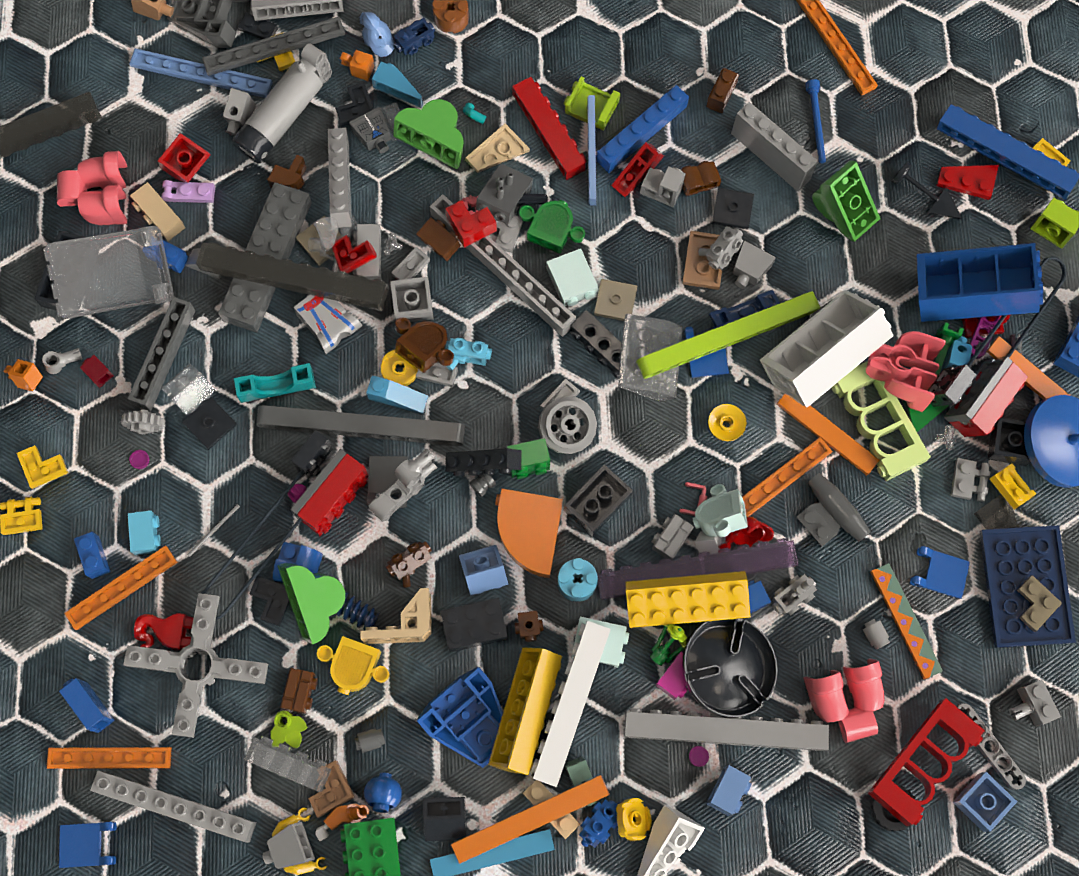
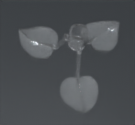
(327, 230)

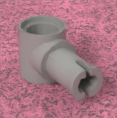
(61, 358)

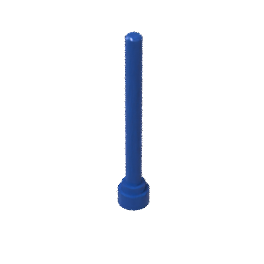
(813, 88)

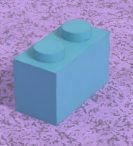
(143, 532)

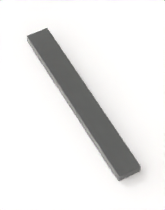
(273, 46)

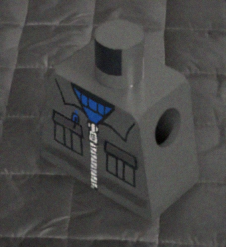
(372, 130)

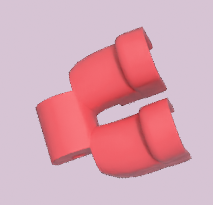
(95, 206)
(913, 351)
(867, 692)

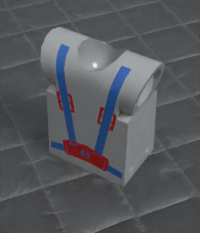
(326, 320)

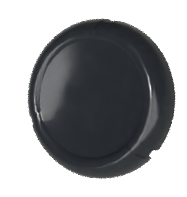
(729, 667)

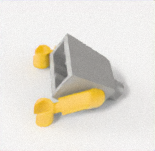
(290, 847)

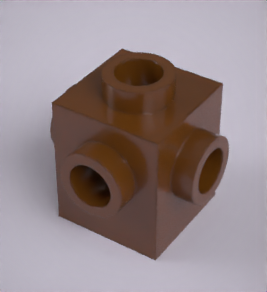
(525, 619)

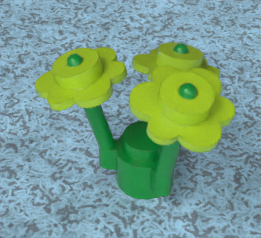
(661, 654)

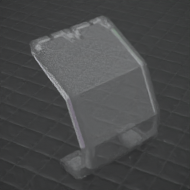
(109, 272)

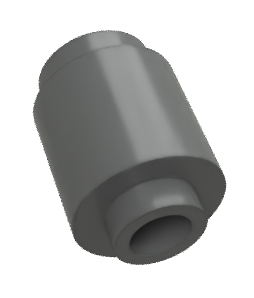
(369, 740)

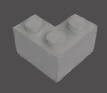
(663, 186)

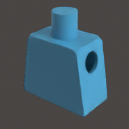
(957, 354)

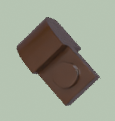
(291, 177)

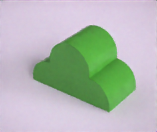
(432, 131)
(847, 201)
(312, 599)

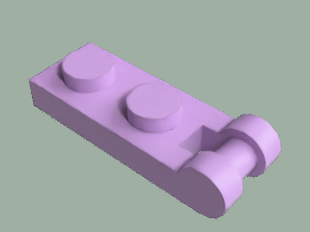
(188, 192)

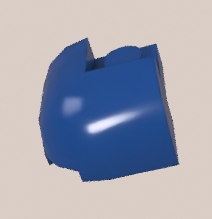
(298, 555)

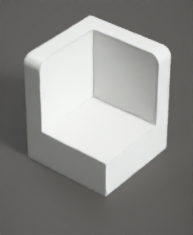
(708, 544)

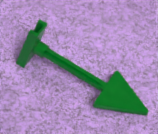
(918, 418)

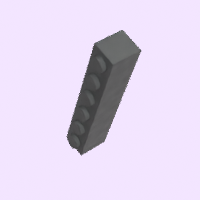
(161, 354)

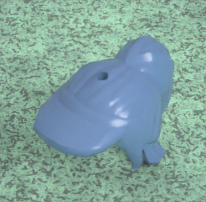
(372, 30)

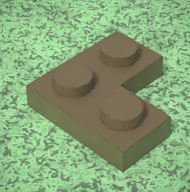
(1042, 603)

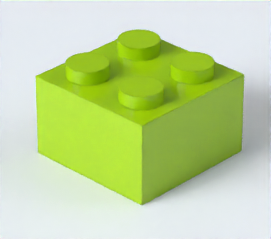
(1057, 223)

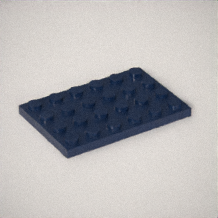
(1009, 560)

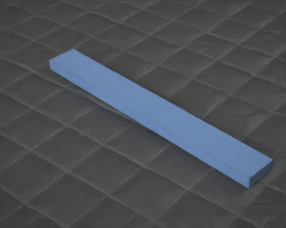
(196, 72)

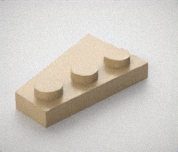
(497, 149)

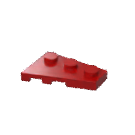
(969, 179)

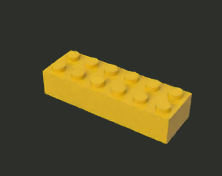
(687, 599)
(525, 710)

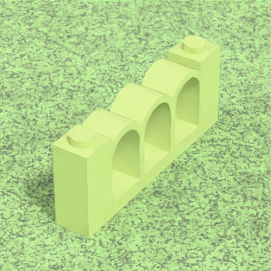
(889, 464)

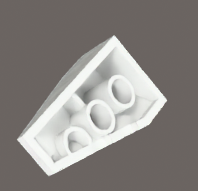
(668, 840)

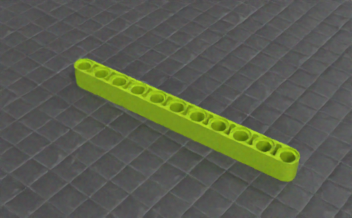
(727, 335)

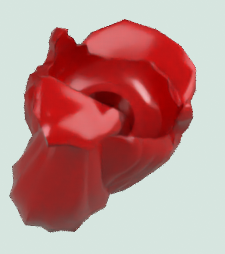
(754, 532)

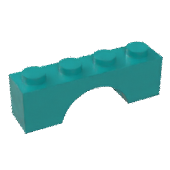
(257, 387)

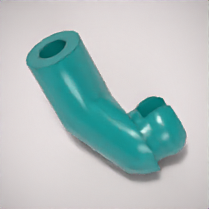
(469, 111)

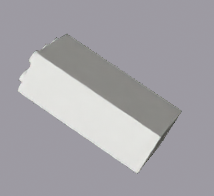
(827, 347)

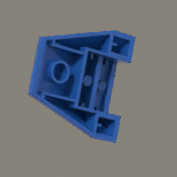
(465, 716)

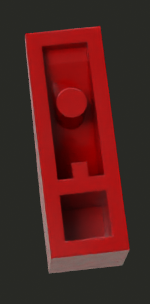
(637, 169)

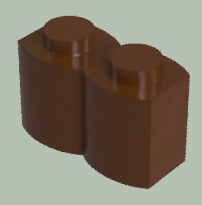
(700, 178)

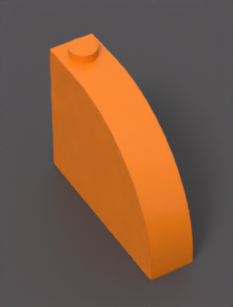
(529, 529)

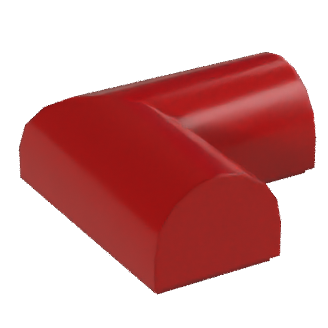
(352, 258)

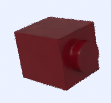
(96, 371)

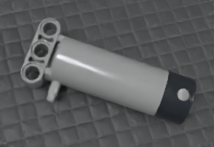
(283, 104)

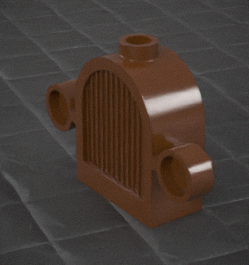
(422, 344)

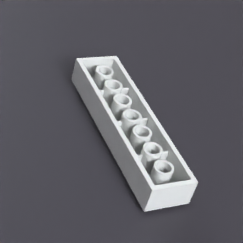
(571, 704)

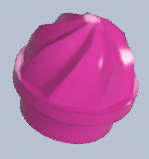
(296, 492)

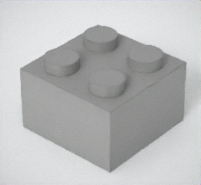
(412, 299)

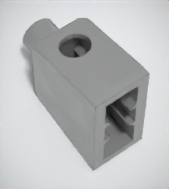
(238, 110)
(751, 265)

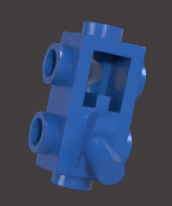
(596, 828)

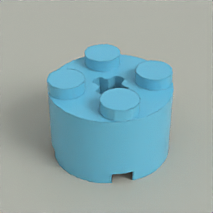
(577, 591)

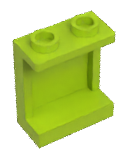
(605, 103)

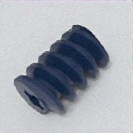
(357, 613)

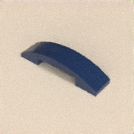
(761, 302)

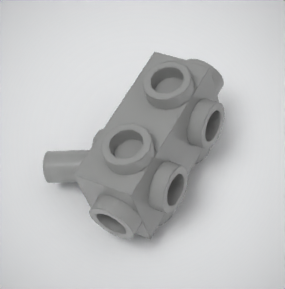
(723, 248)
(800, 590)

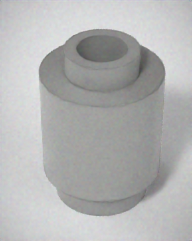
(876, 634)

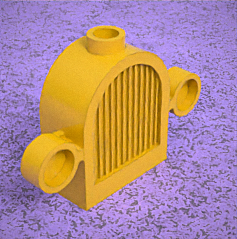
(353, 665)

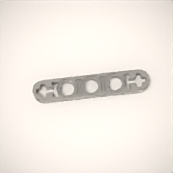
(998, 752)

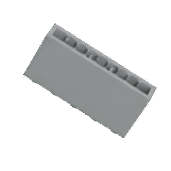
(291, 8)
(774, 146)

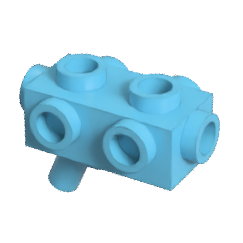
(468, 352)

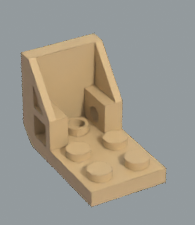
(416, 612)

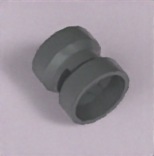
(481, 483)

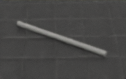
(213, 530)

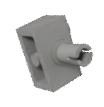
(1036, 703)

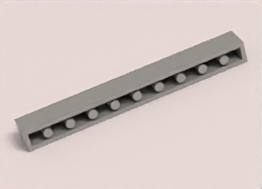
(513, 275)
(726, 730)

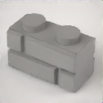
(672, 537)

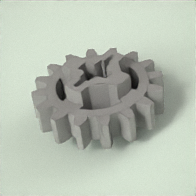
(143, 422)

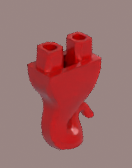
(169, 630)

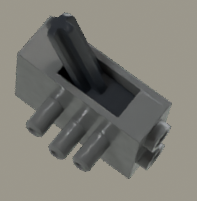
(506, 194)

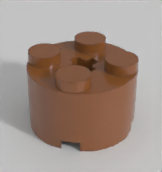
(451, 15)

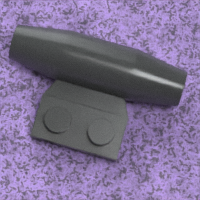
(832, 512)

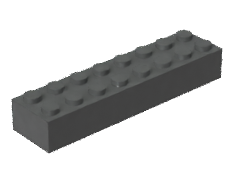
(275, 236)

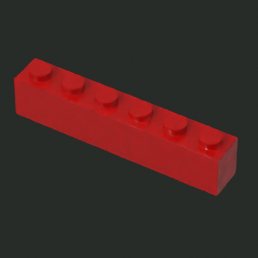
(548, 128)

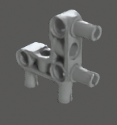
(410, 481)

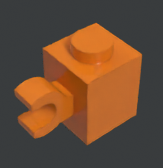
(360, 64)
(24, 375)

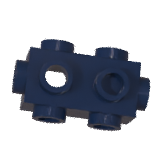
(414, 36)

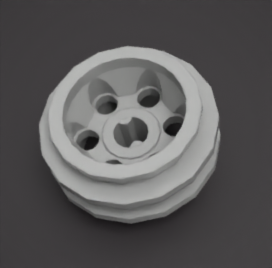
(563, 405)

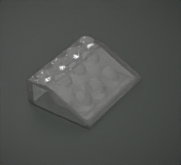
(643, 337)

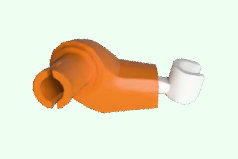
(343, 814)

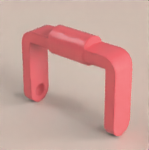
(702, 497)

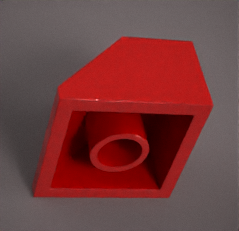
(183, 159)

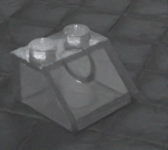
(188, 389)

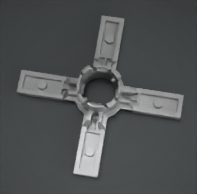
(176, 662)

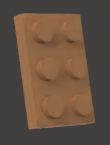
(697, 270)

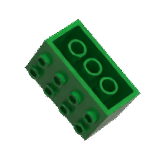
(371, 848)

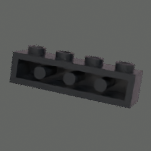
(483, 461)

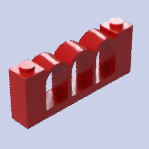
(959, 726)

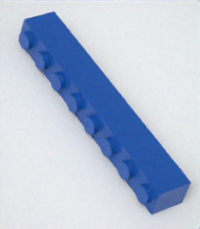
(1008, 151)

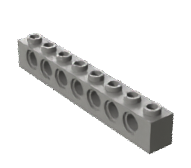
(173, 806)

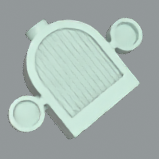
(721, 513)

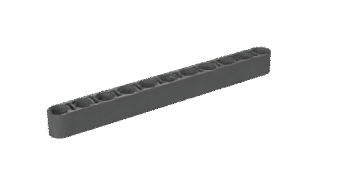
(360, 425)

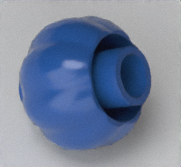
(383, 793)

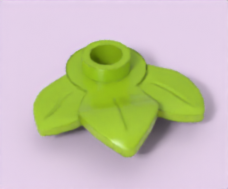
(288, 732)

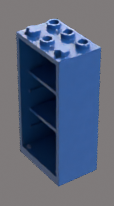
(979, 282)

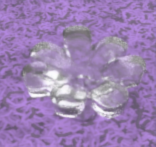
(391, 244)
(947, 437)

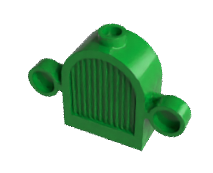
(551, 225)

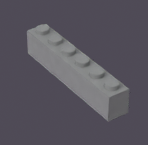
(339, 177)

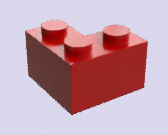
(470, 227)

